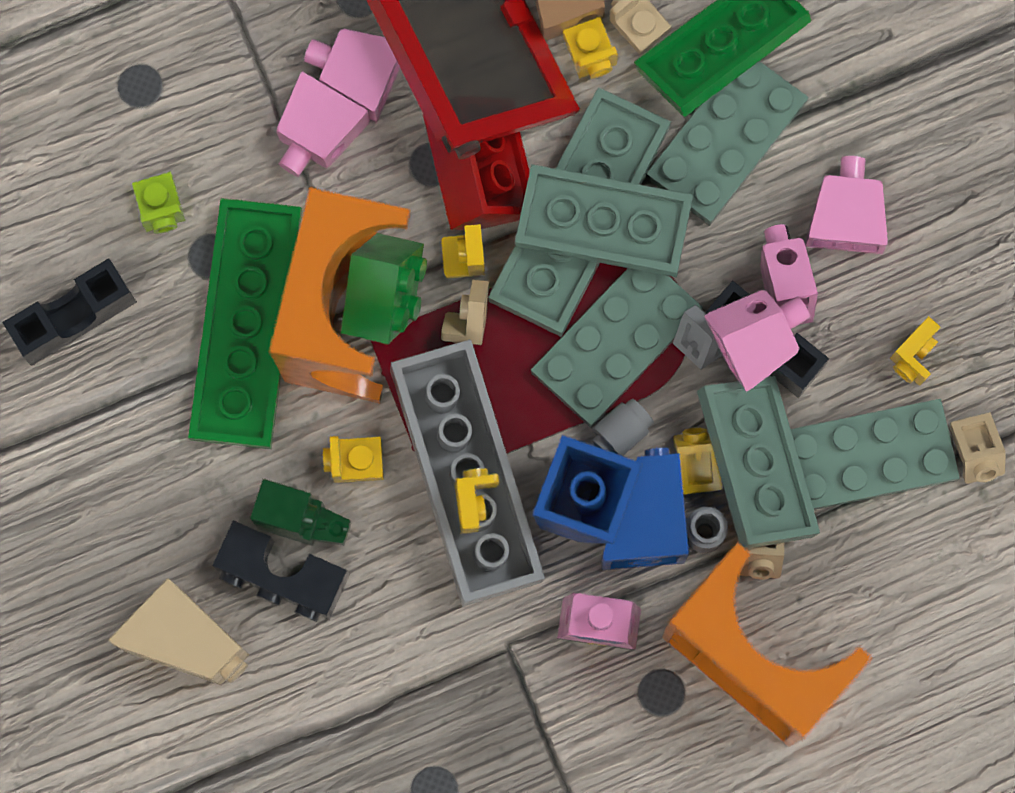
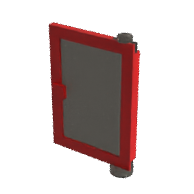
(475, 68)

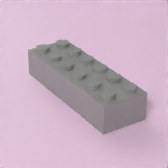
(455, 433)

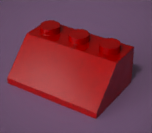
(485, 186)

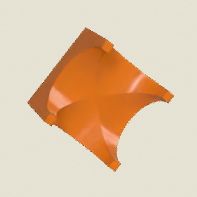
(304, 335)
(778, 697)

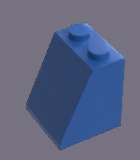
(586, 492)
(654, 520)

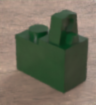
(297, 515)

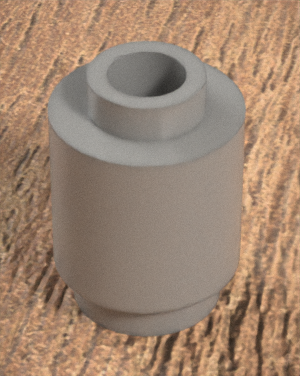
(622, 428)
(715, 521)

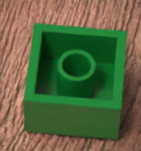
(383, 288)

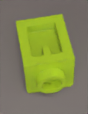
(158, 203)

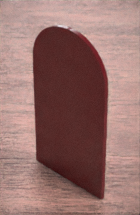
(509, 350)

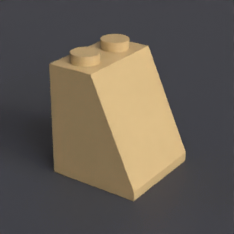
(181, 636)

